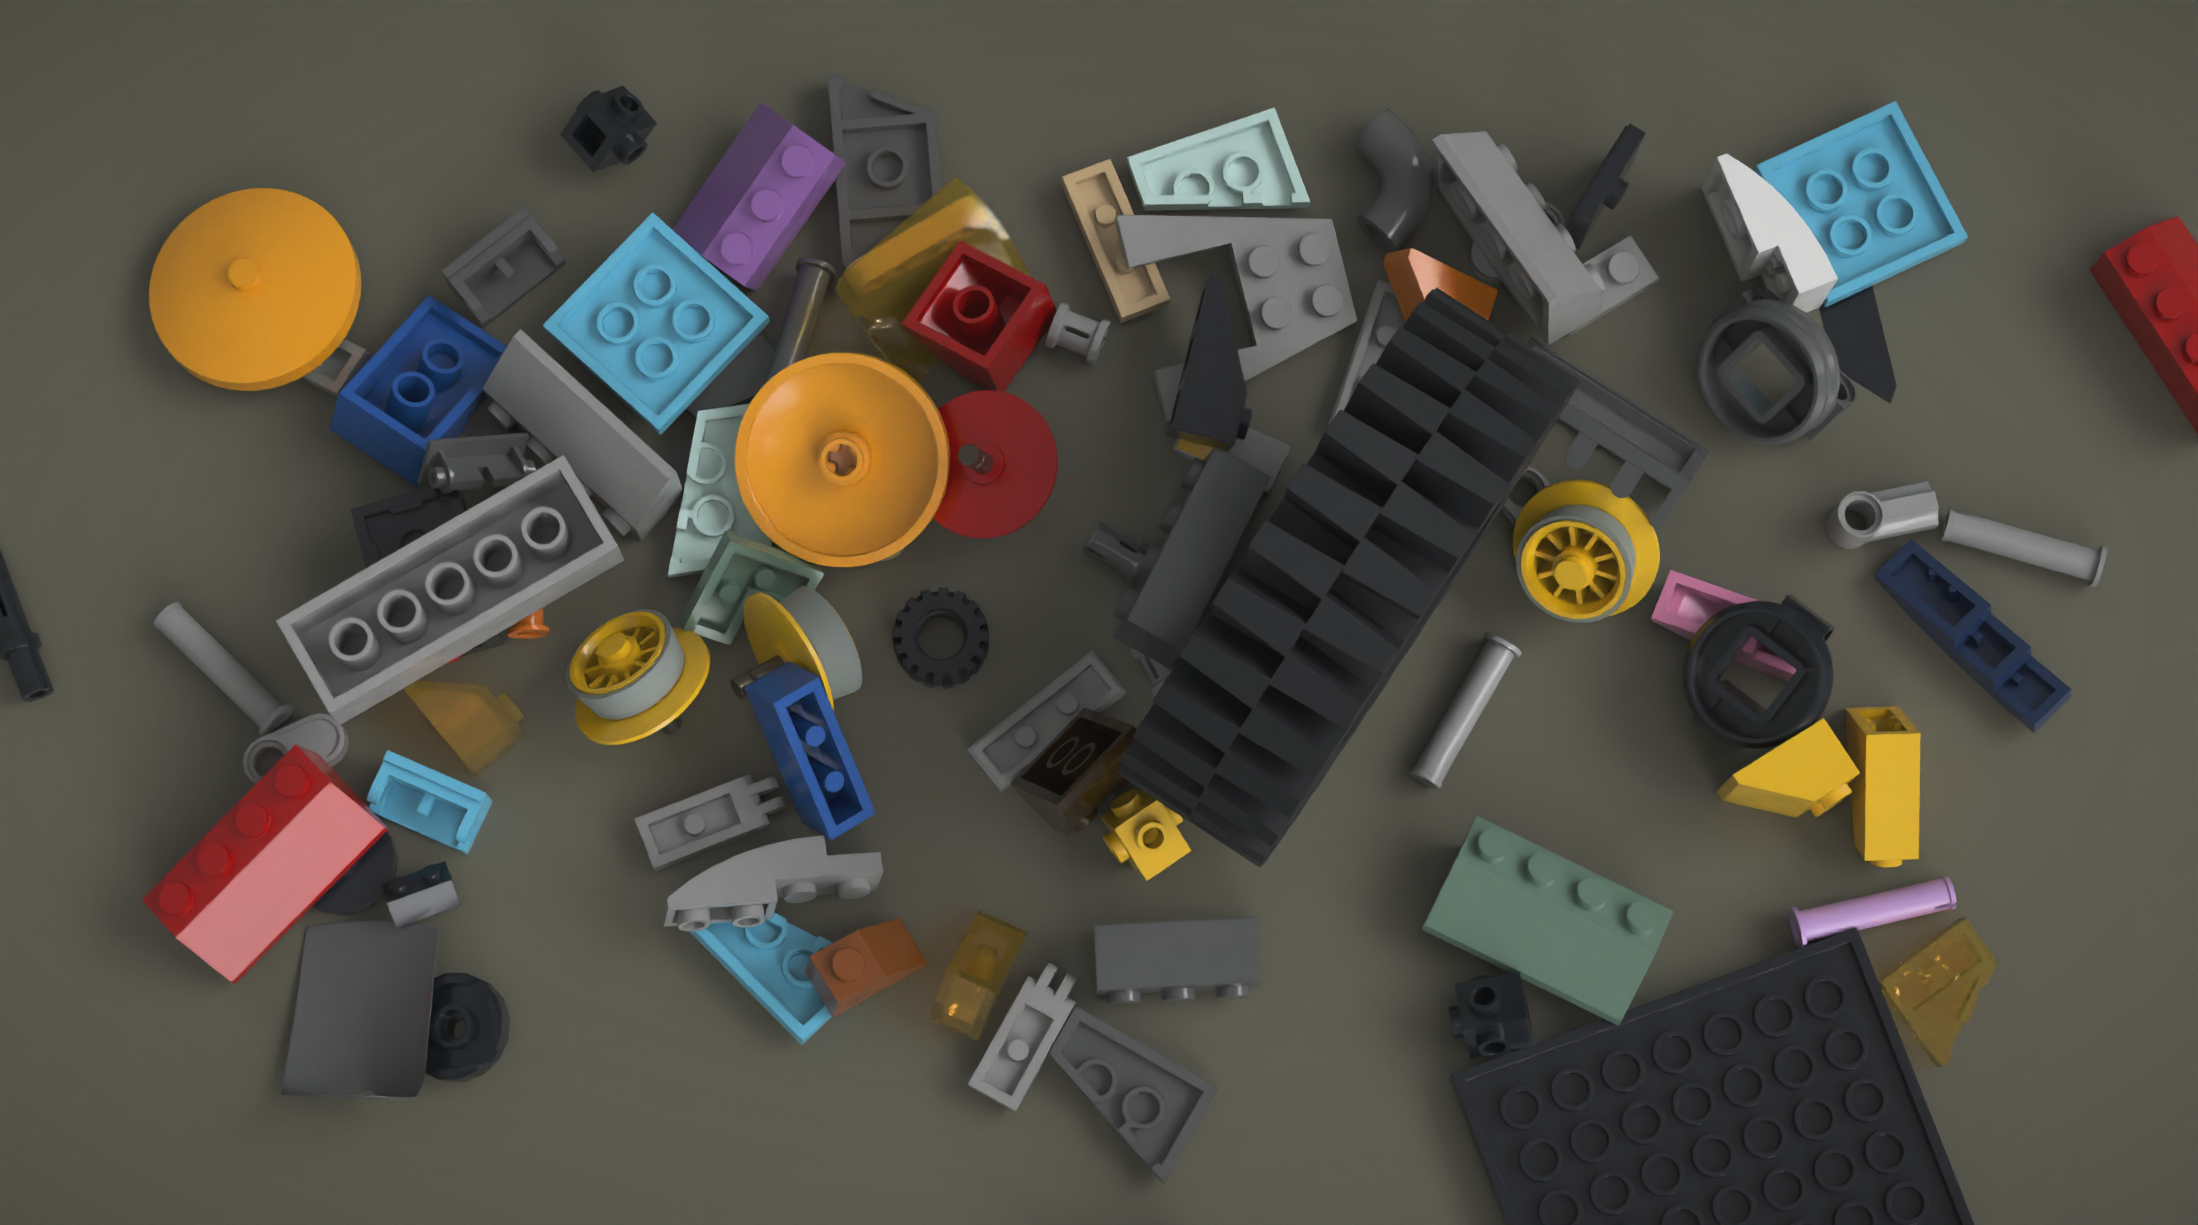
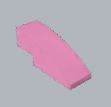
(1690, 602)

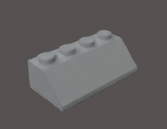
(1516, 233)
(569, 421)

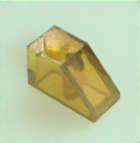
(469, 720)
(977, 975)

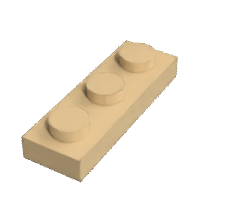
(1095, 201)

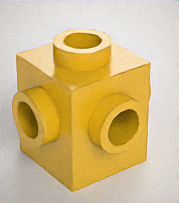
(1143, 833)

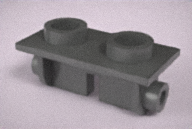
(471, 460)

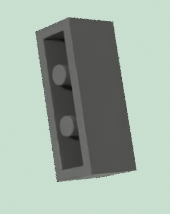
(1177, 959)

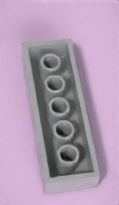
(450, 590)

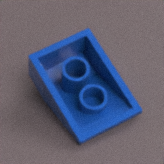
(417, 388)

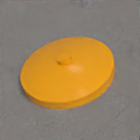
(255, 289)
(842, 459)

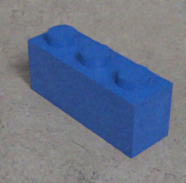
(810, 750)

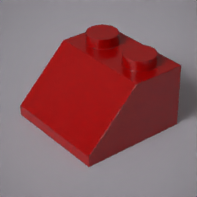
(981, 317)

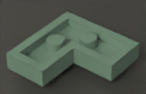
(733, 574)

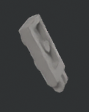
(707, 820)
(1024, 1039)

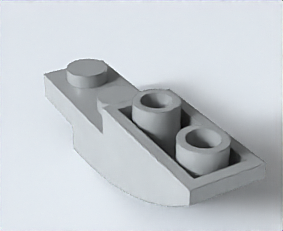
(748, 884)

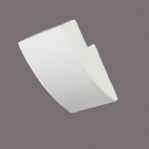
(1767, 235)

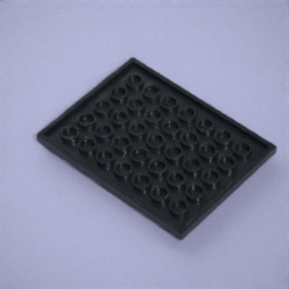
(1720, 1107)

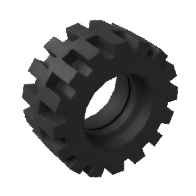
(935, 605)

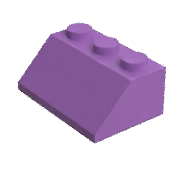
(758, 197)

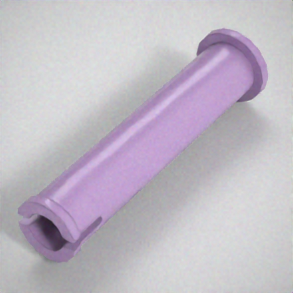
(1871, 910)

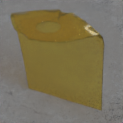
(902, 265)

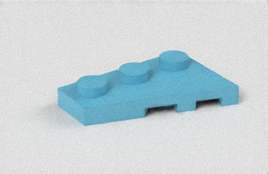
(772, 968)

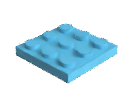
(1867, 199)
(656, 323)

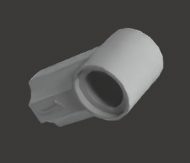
(1885, 514)

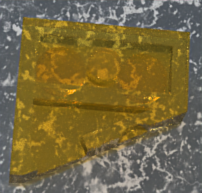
(1939, 987)

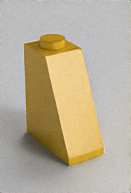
(1888, 787)

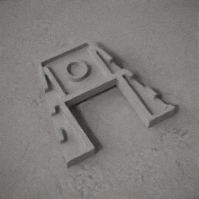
(1284, 272)

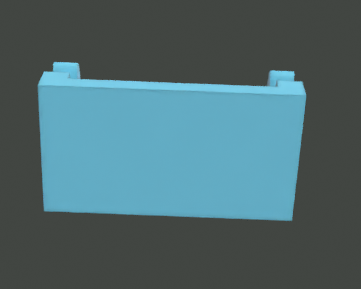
(428, 802)

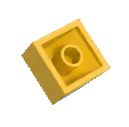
(1796, 776)

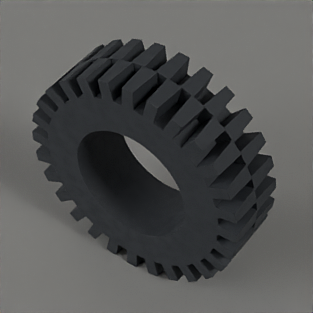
(1345, 575)

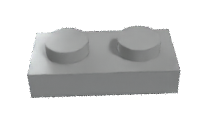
(1624, 275)

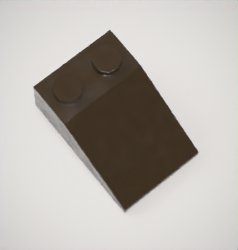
(1076, 771)

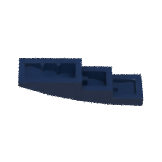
(1972, 636)

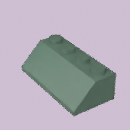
(1547, 920)

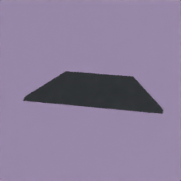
(1860, 342)

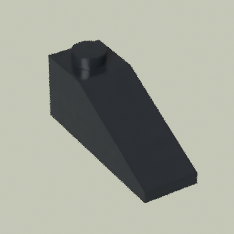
(1212, 382)

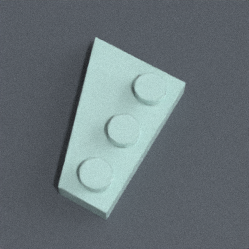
(1222, 169)
(711, 493)

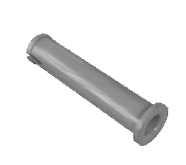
(2024, 545)
(222, 669)
(1464, 710)

